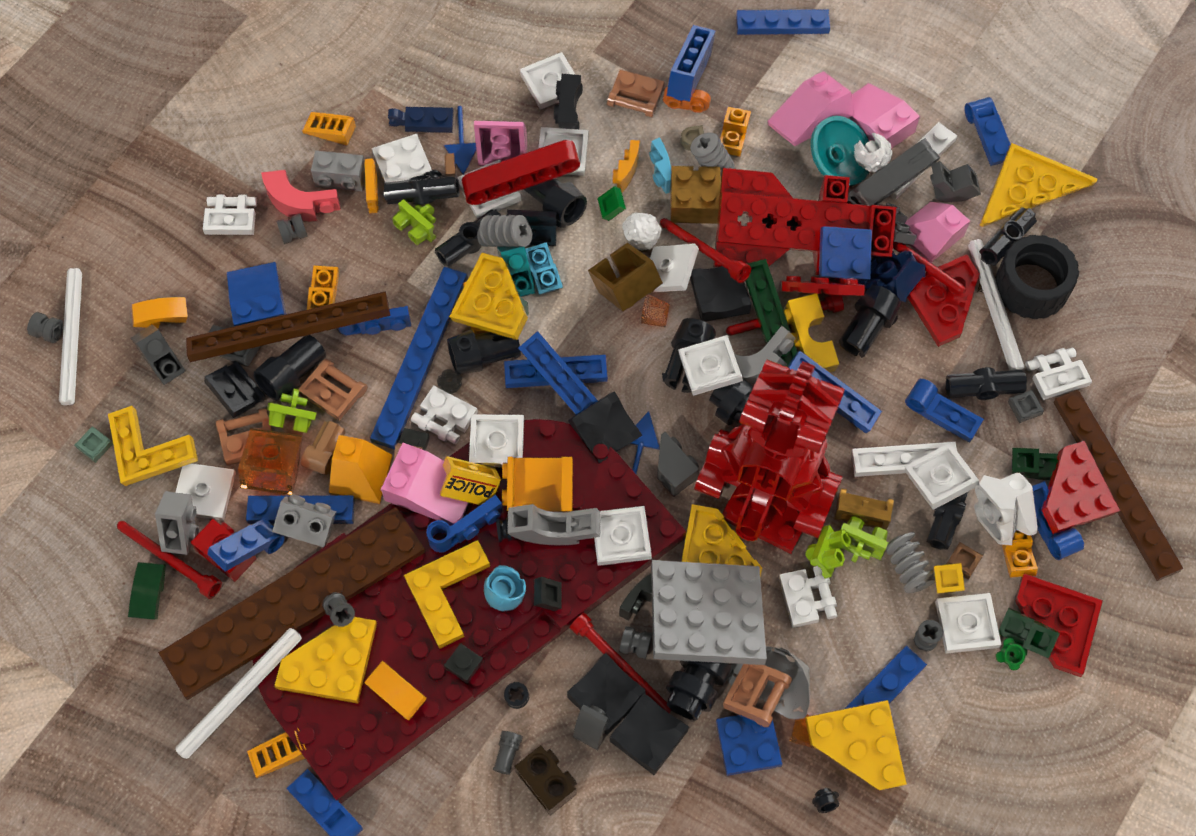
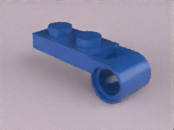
(989, 128)
(397, 321)
(942, 411)
(466, 527)
(1061, 543)
(246, 544)
(323, 806)

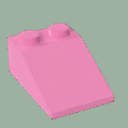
(810, 104)
(883, 114)
(499, 140)
(416, 485)

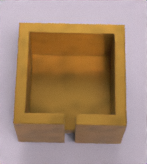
(694, 194)
(635, 280)

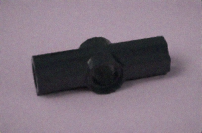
(422, 189)
(1009, 233)
(459, 244)
(986, 383)
(945, 522)

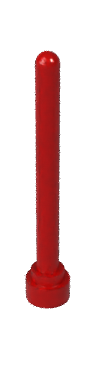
(737, 269)
(932, 269)
(831, 303)
(207, 585)
(583, 626)

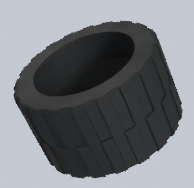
(1051, 256)

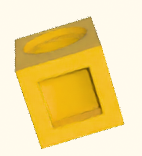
(949, 578)

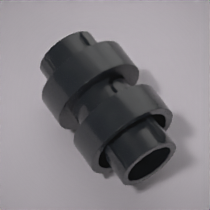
(731, 401)
(693, 689)

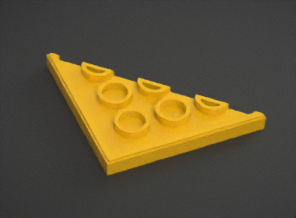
(1030, 181)

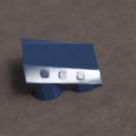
(896, 273)

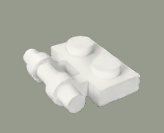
(229, 220)
(1061, 379)
(447, 409)
(800, 600)

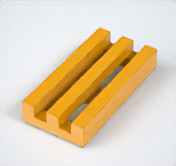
(371, 185)

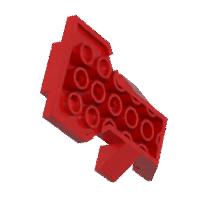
(763, 195)

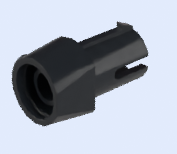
(560, 198)
(874, 311)
(689, 333)
(472, 351)
(283, 372)

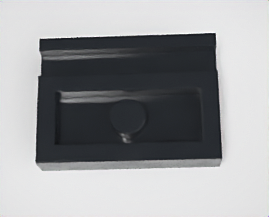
(542, 225)
(234, 389)

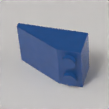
(255, 294)

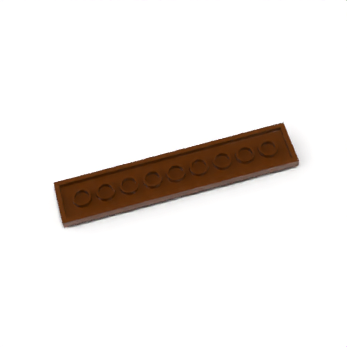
(290, 603)

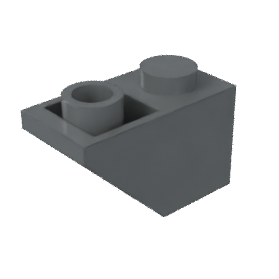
(158, 354)
(674, 467)

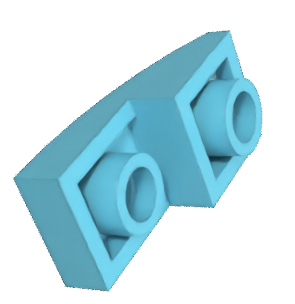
(662, 164)
(543, 269)

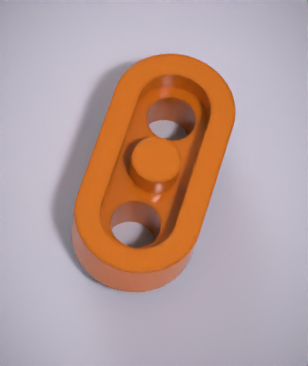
(699, 102)

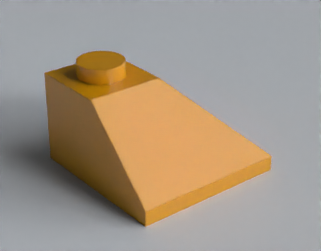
(359, 469)

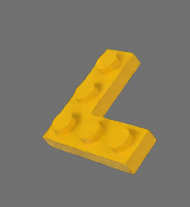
(139, 464)
(427, 586)

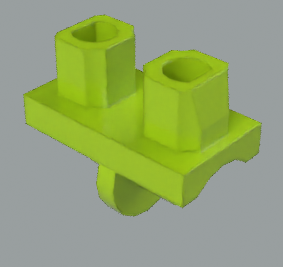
(419, 218)
(302, 417)
(863, 543)
(827, 551)

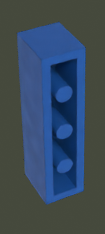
(690, 63)

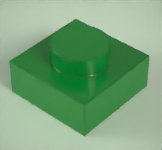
(611, 203)

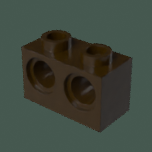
(540, 783)

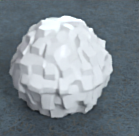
(874, 154)
(641, 230)

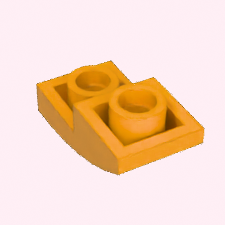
(735, 130)
(627, 167)
(323, 286)
(159, 310)
(1019, 556)
(395, 690)

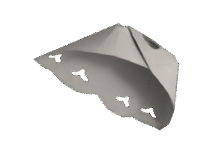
(799, 690)

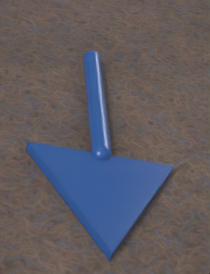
(462, 152)
(647, 439)

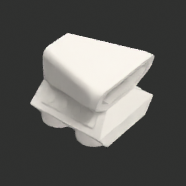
(1006, 507)

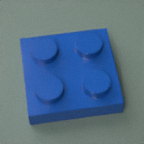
(845, 253)
(747, 745)

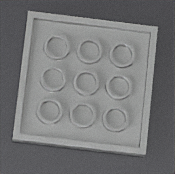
(707, 613)

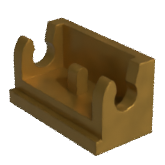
(872, 511)

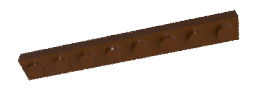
(287, 326)
(1132, 507)

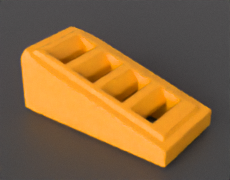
(342, 137)
(290, 758)

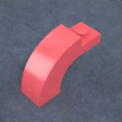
(293, 201)

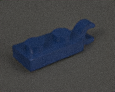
(423, 119)

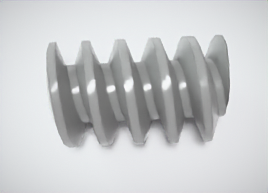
(711, 152)
(504, 231)
(908, 563)

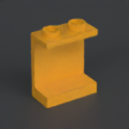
(539, 482)

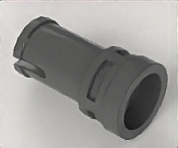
(509, 744)

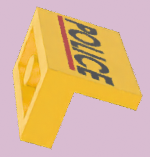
(469, 481)

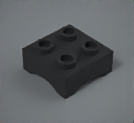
(568, 93)
(719, 294)
(605, 424)
(607, 689)
(648, 734)

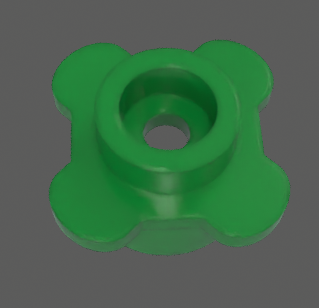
(1017, 659)

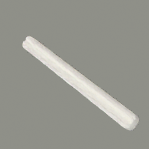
(996, 308)
(70, 337)
(238, 693)

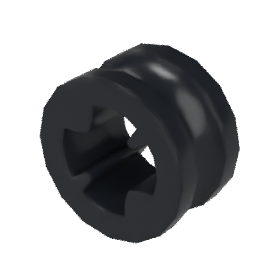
(502, 529)
(515, 686)

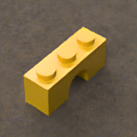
(801, 315)

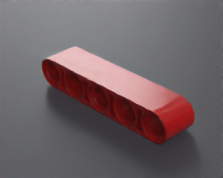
(520, 172)

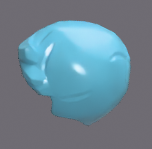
(504, 588)

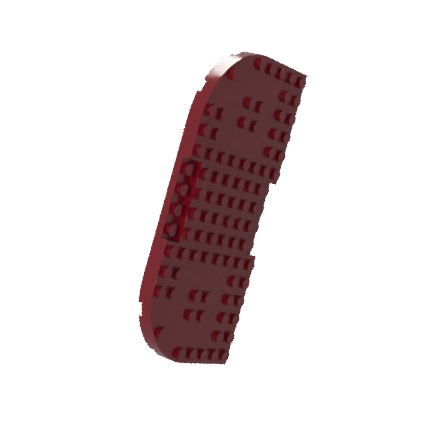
(360, 740)

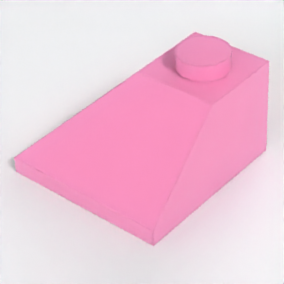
(937, 229)

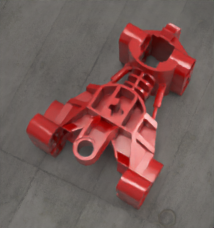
(778, 451)

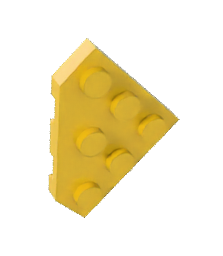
(491, 299)
(713, 541)
(330, 663)
(861, 742)

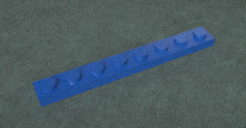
(418, 359)

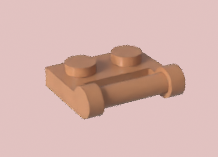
(638, 88)
(327, 395)
(234, 445)
(748, 689)

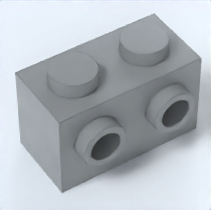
(338, 170)
(304, 520)
(176, 522)

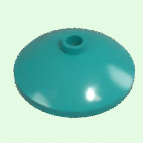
(834, 148)

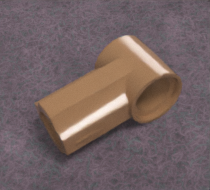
(319, 454)

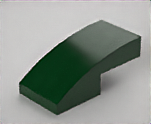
(1033, 464)
(146, 590)
(1028, 633)

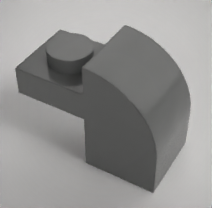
(954, 185)

